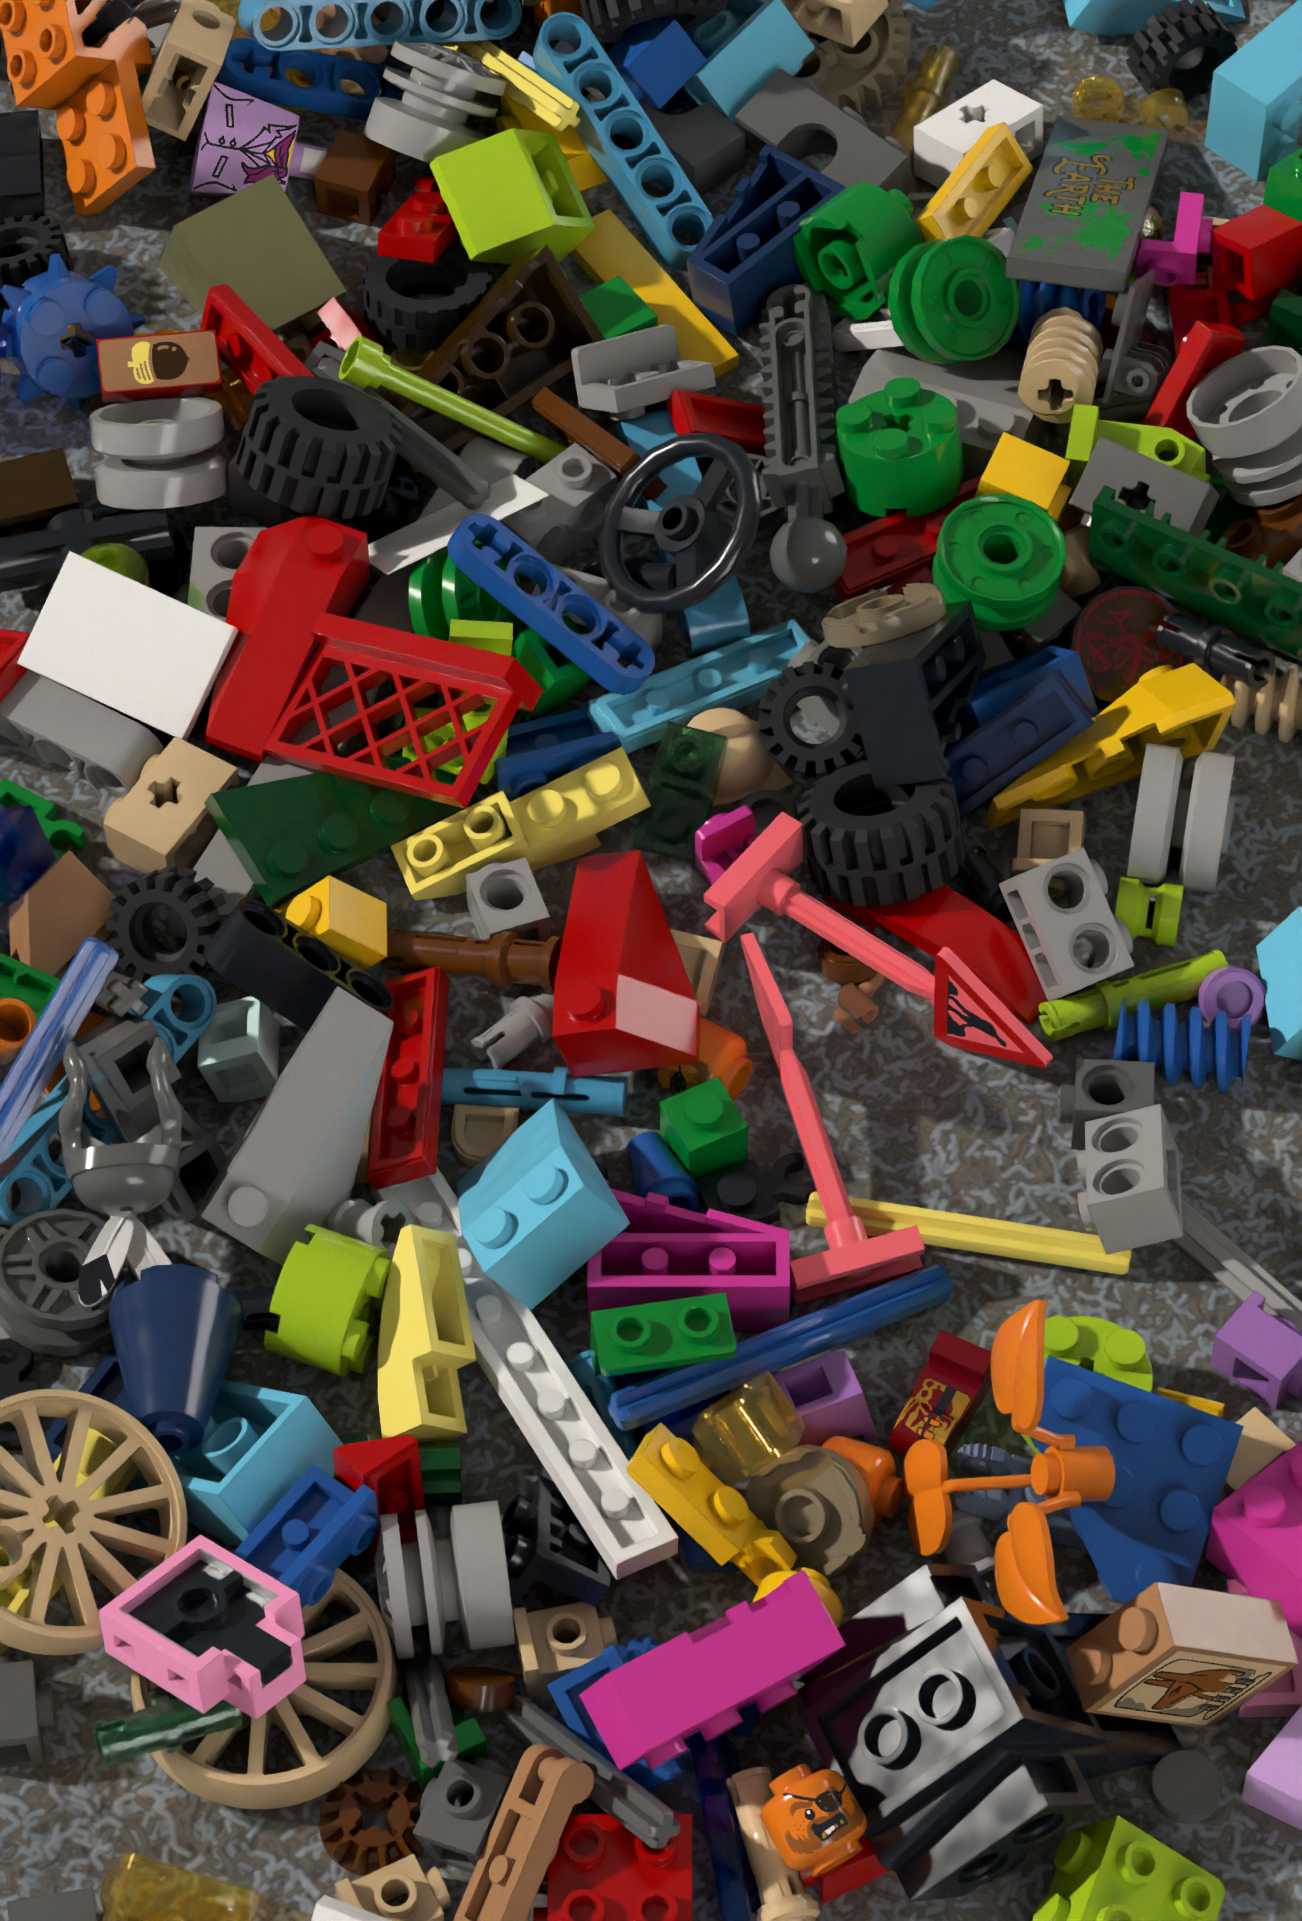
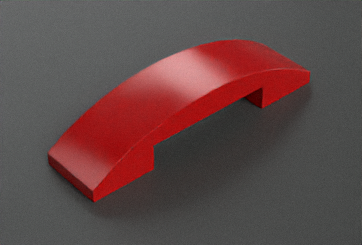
(971, 933)

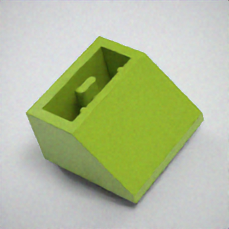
(513, 196)

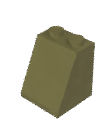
(260, 252)

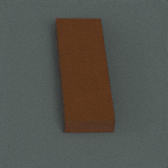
(603, 446)

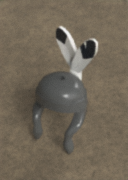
(120, 1177)

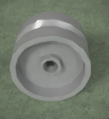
(159, 452)
(1182, 818)

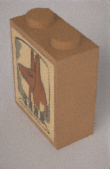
(1182, 1655)

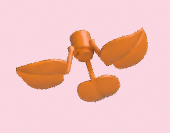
(1061, 1473)

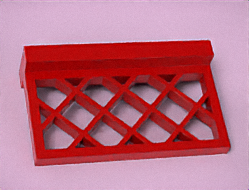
(427, 667)

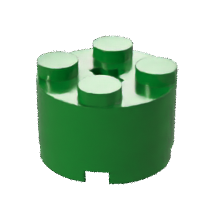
(855, 247)
(900, 450)

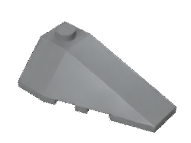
(306, 1134)

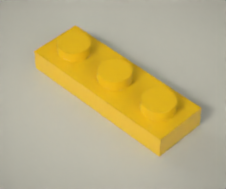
(977, 187)

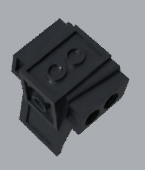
(963, 1730)

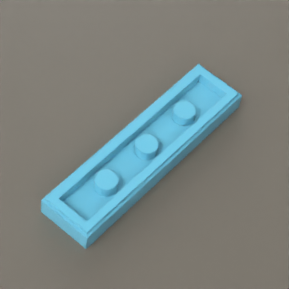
(717, 679)

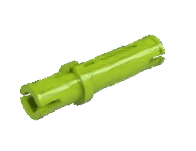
(1103, 1000)

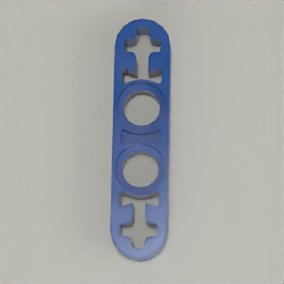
(321, 69)
(556, 597)

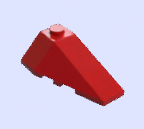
(273, 604)
(621, 976)

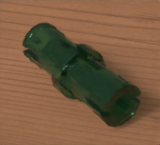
(159, 1727)

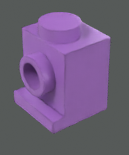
(1260, 1352)
(827, 1399)

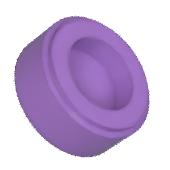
(1234, 992)

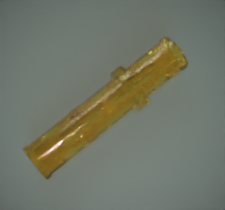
(925, 94)

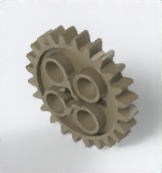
(858, 73)

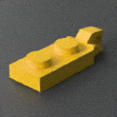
(706, 1507)

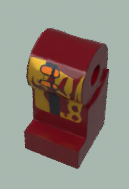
(944, 1395)

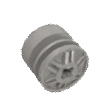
(434, 101)
(1252, 424)
(446, 1580)

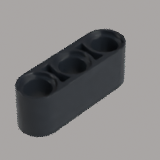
(287, 965)

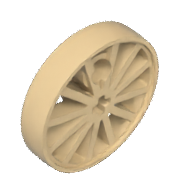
(81, 1532)
(318, 1773)

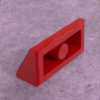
(390, 1470)

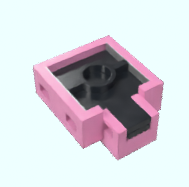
(210, 1630)

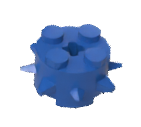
(42, 315)

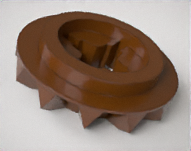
(371, 1849)

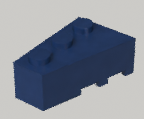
(751, 246)

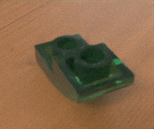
(681, 791)

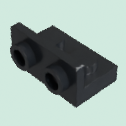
(551, 1546)

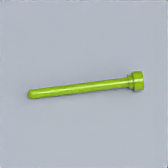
(368, 366)

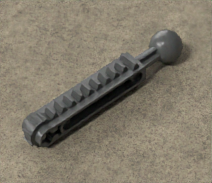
(801, 437)

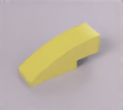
(423, 1339)

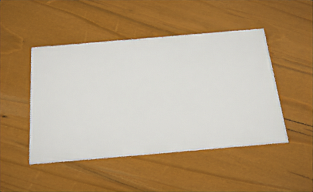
(435, 530)

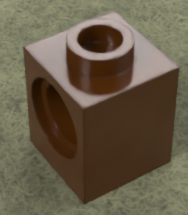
(354, 178)

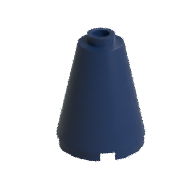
(174, 1349)

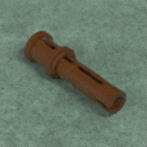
(502, 959)

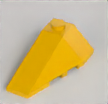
(1164, 708)

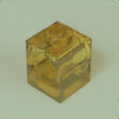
(747, 1429)

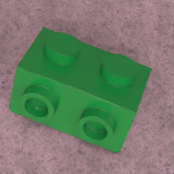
(661, 1335)

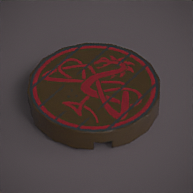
(1118, 639)

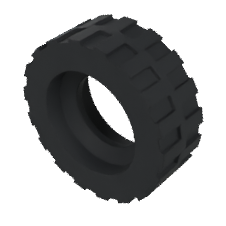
(416, 322)

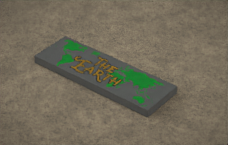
(1088, 204)

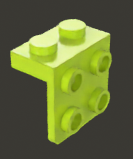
(1126, 1875)

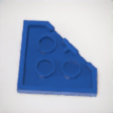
(1166, 1476)

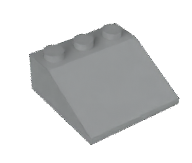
(979, 389)

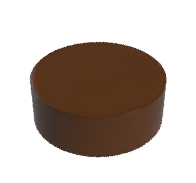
(840, 966)
(479, 1688)

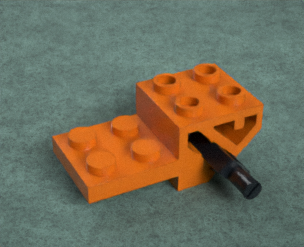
(85, 67)

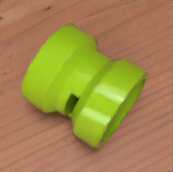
(1133, 909)

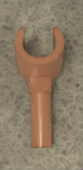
(857, 1002)

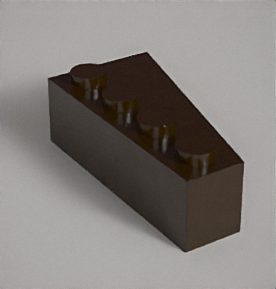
(505, 347)

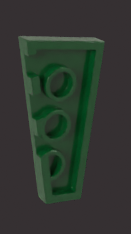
(319, 826)

